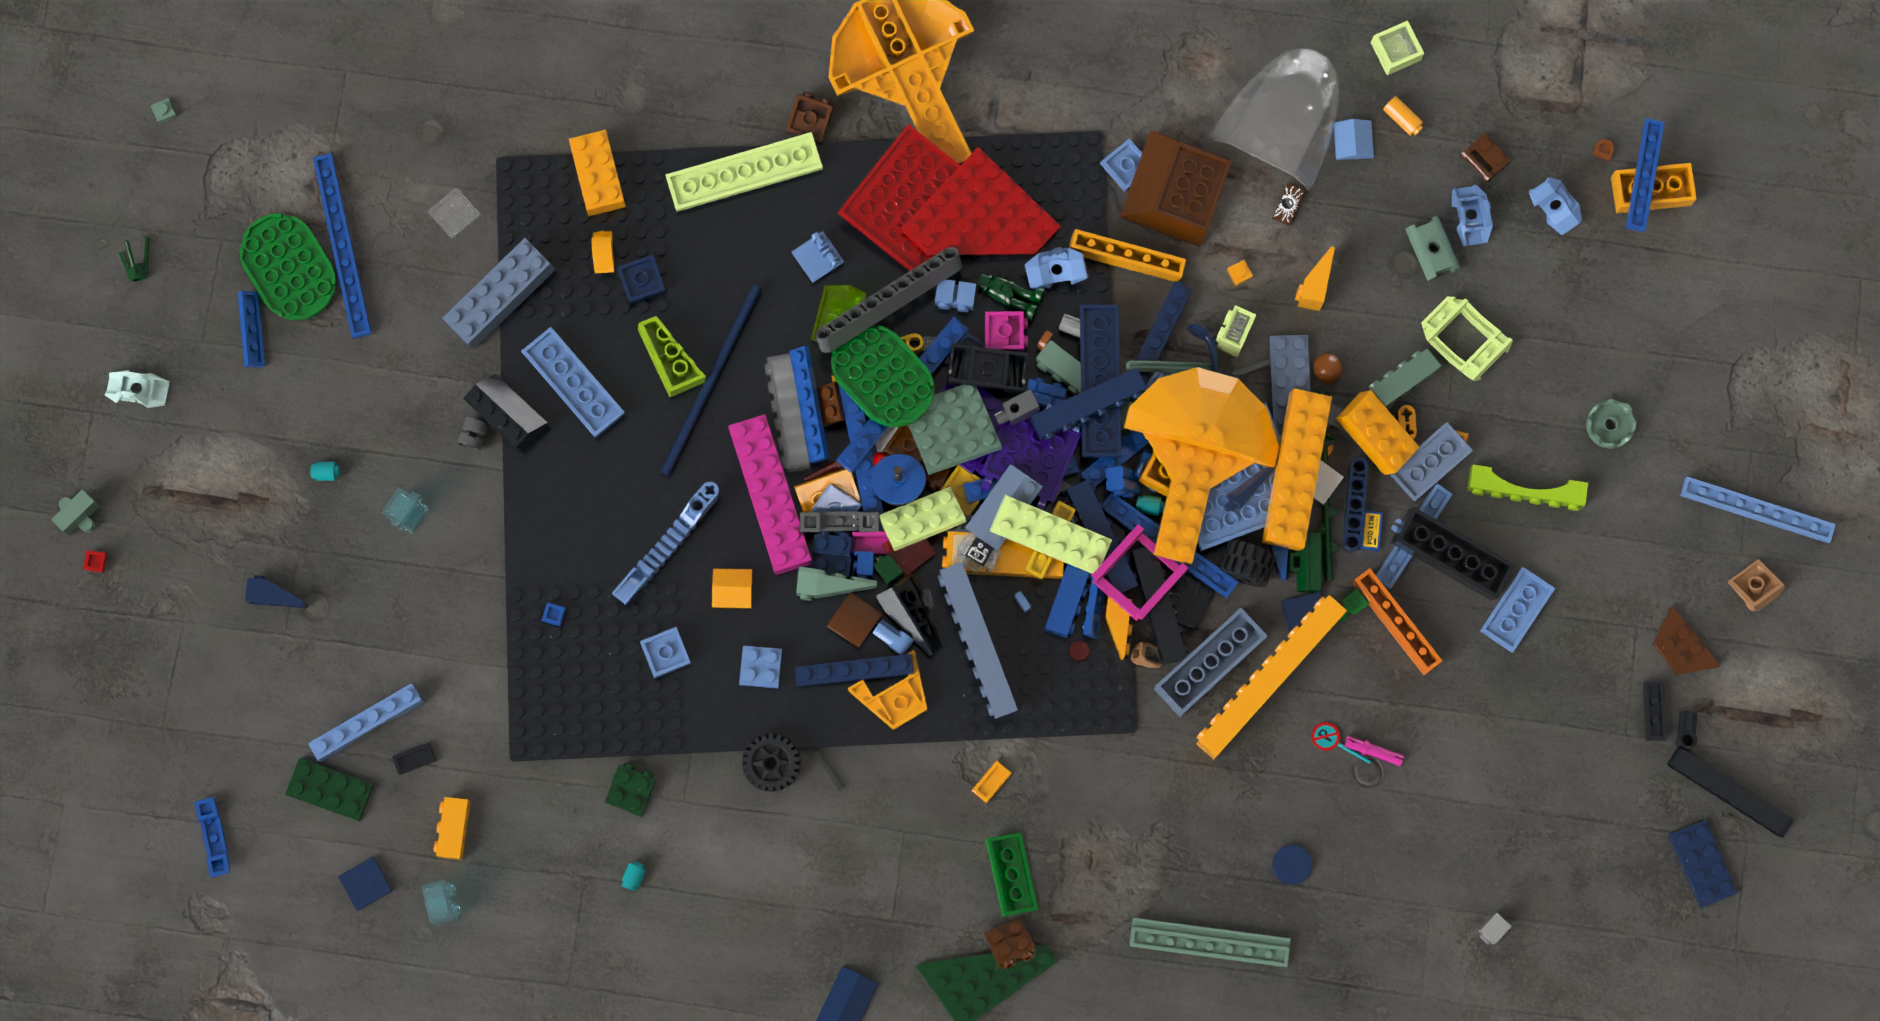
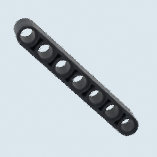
(1730, 792)

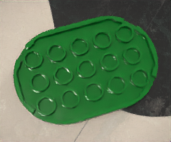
(288, 267)
(883, 377)

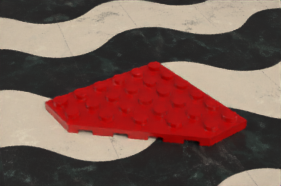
(980, 214)

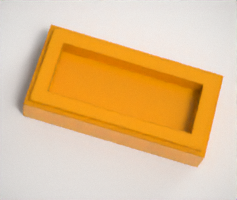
(991, 781)

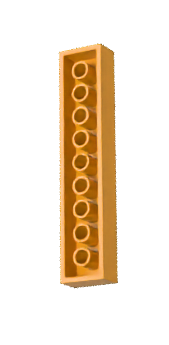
(1273, 674)

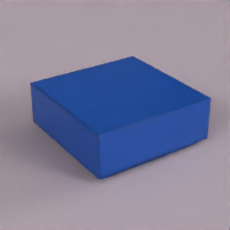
(553, 614)

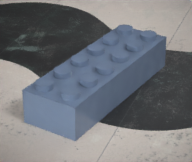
(499, 293)
(1210, 662)

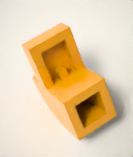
(603, 251)

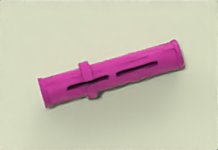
(1365, 747)

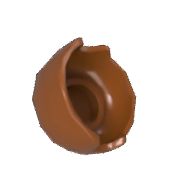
(1328, 368)

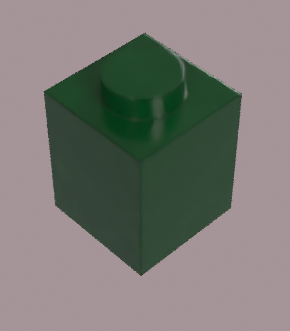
(887, 569)

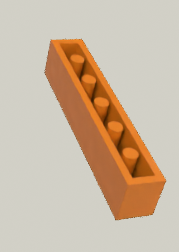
(1397, 622)

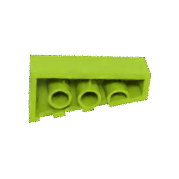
(671, 362)

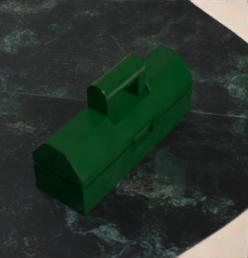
(1309, 571)

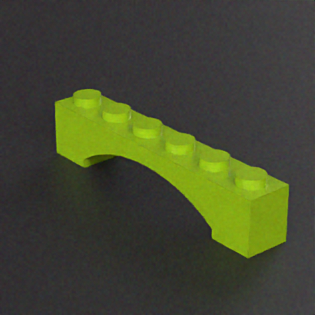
(1483, 480)

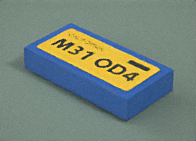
(1371, 531)

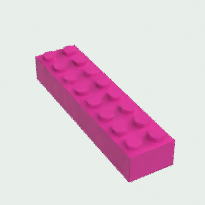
(770, 494)

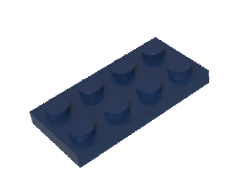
(1702, 864)

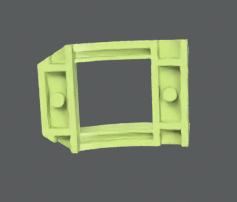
(1484, 356)

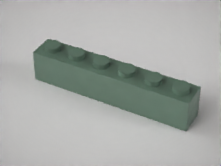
(1067, 370)

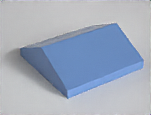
(1353, 139)

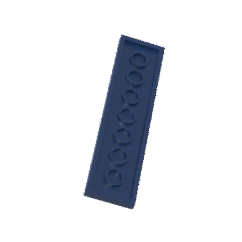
(1099, 364)

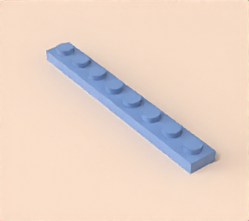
(1757, 509)

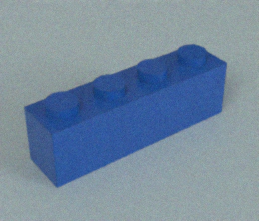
(1067, 601)

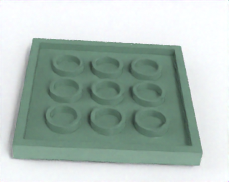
(954, 429)

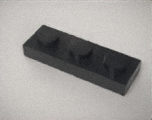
(1654, 711)

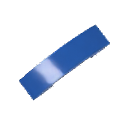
(213, 837)

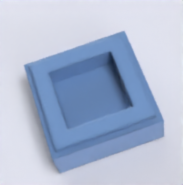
(1022, 602)

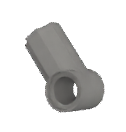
(1070, 325)

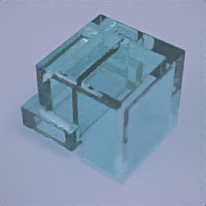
(404, 510)

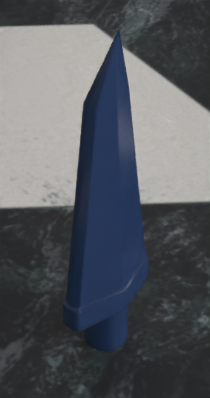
(1245, 491)

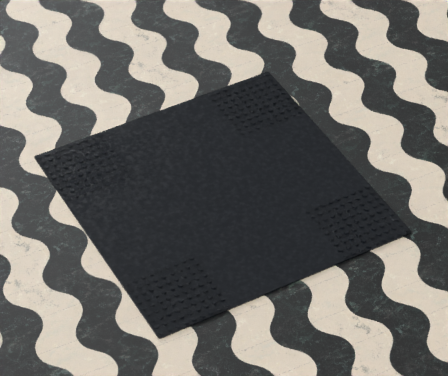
(594, 506)

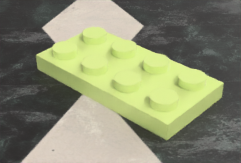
(922, 518)

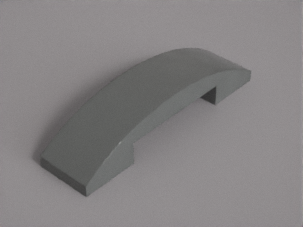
(839, 521)

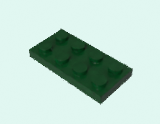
(329, 789)

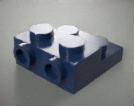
(833, 553)

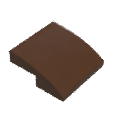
(854, 620)

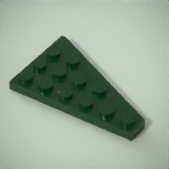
(976, 984)

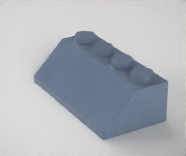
(1013, 484)

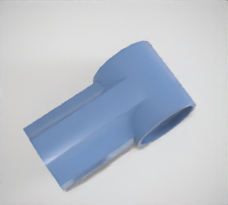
(897, 640)

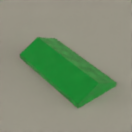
(1011, 874)

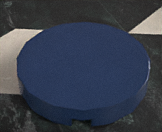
(1291, 864)

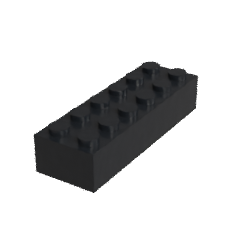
(1452, 553)

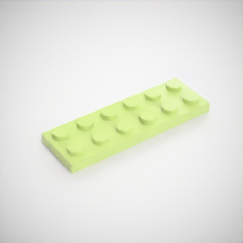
(1050, 534)

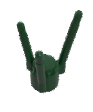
(136, 271)

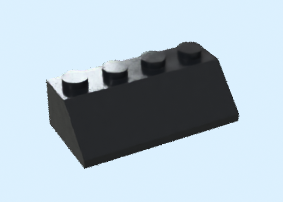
(506, 411)

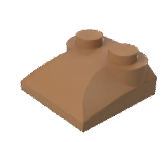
(1757, 586)

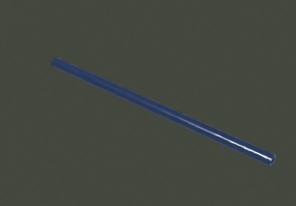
(710, 381)

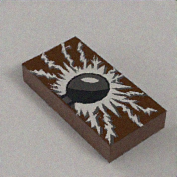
(1288, 204)

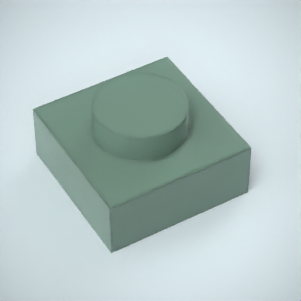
(163, 111)

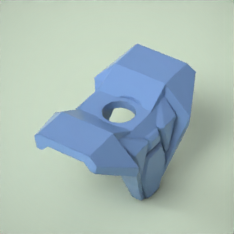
(1565, 216)
(1477, 230)
(1040, 271)

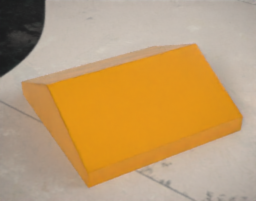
(732, 588)

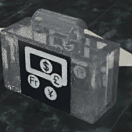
(979, 553)

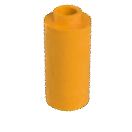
(1403, 116)

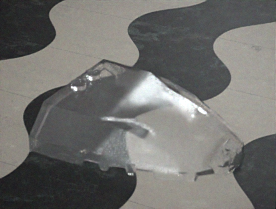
(1285, 114)

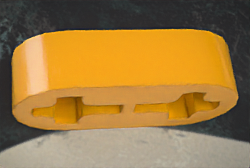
(1411, 419)

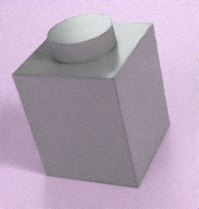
(1494, 929)

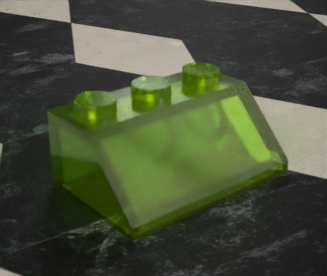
(834, 302)

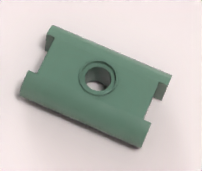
(1432, 262)

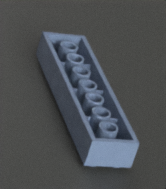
(978, 640)

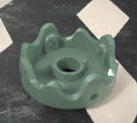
(1617, 412)

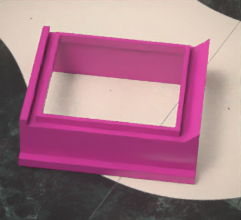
(1114, 557)

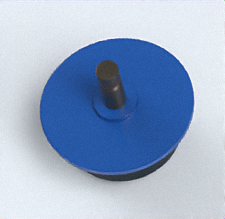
(898, 479)

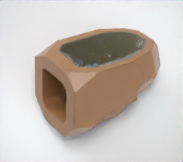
(1146, 655)

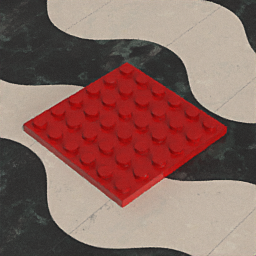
(895, 191)

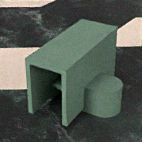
(76, 513)

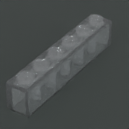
(788, 413)

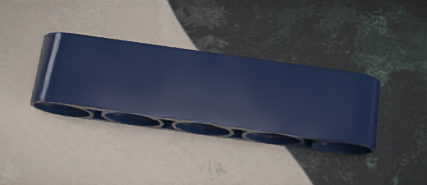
(1358, 496)

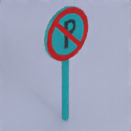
(1326, 737)

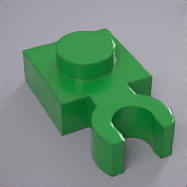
(1353, 603)

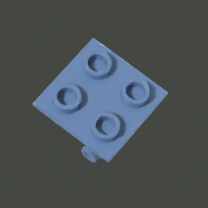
(817, 256)

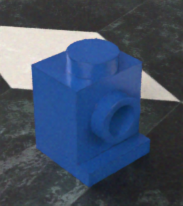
(864, 564)

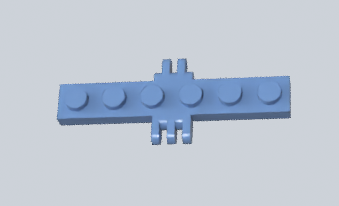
(1397, 557)

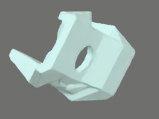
(153, 390)

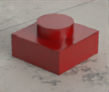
(95, 561)

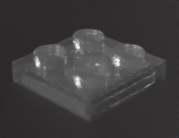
(454, 213)

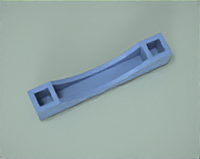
(371, 718)

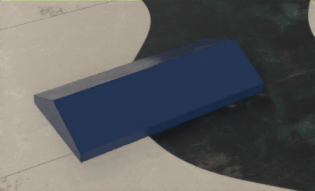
(847, 997)

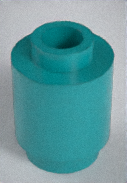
(325, 471)
(1150, 505)
(633, 876)

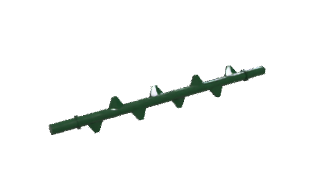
(1327, 512)

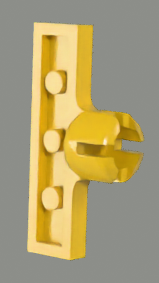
(1038, 561)

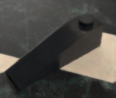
(905, 606)

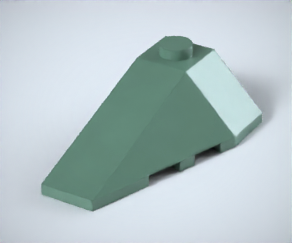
(817, 584)

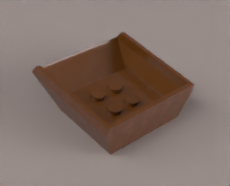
(1175, 188)

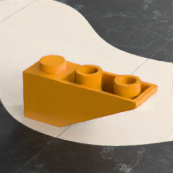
(1119, 626)

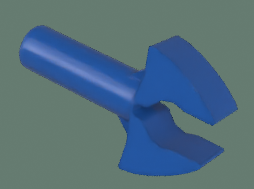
(1142, 463)

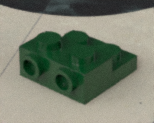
(630, 789)

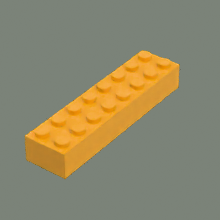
(1296, 469)

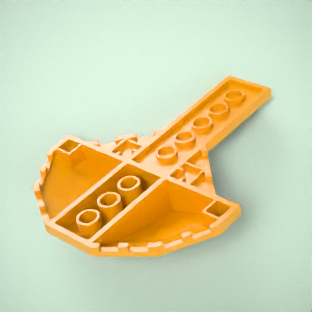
(902, 56)
(1202, 433)

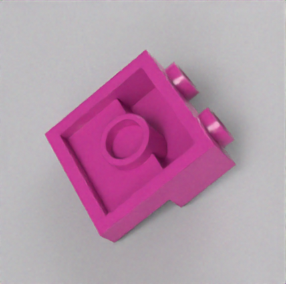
(1006, 330)

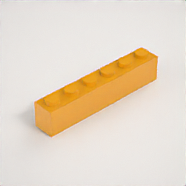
(1128, 256)

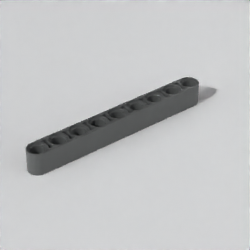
(888, 299)

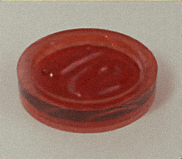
(1079, 650)

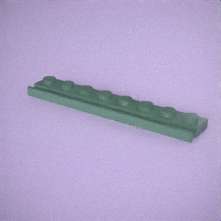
(1209, 942)

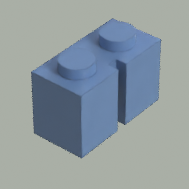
(955, 296)

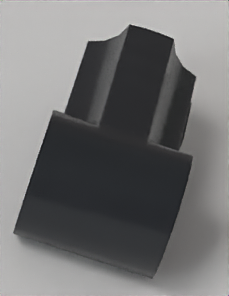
(1686, 728)

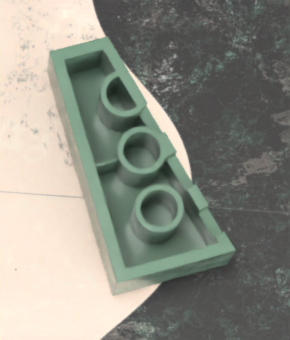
(1406, 377)

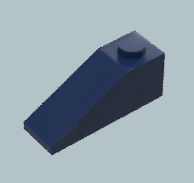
(264, 592)

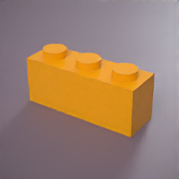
(452, 828)

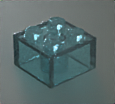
(440, 902)

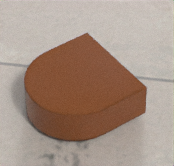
(1604, 150)
(1044, 340)

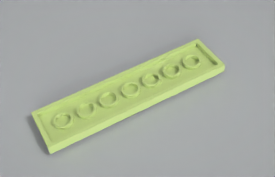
(744, 171)

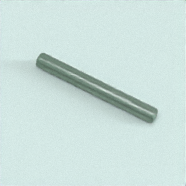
(1166, 366)

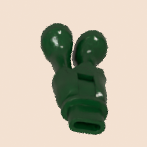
(1003, 289)

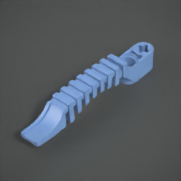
(675, 536)

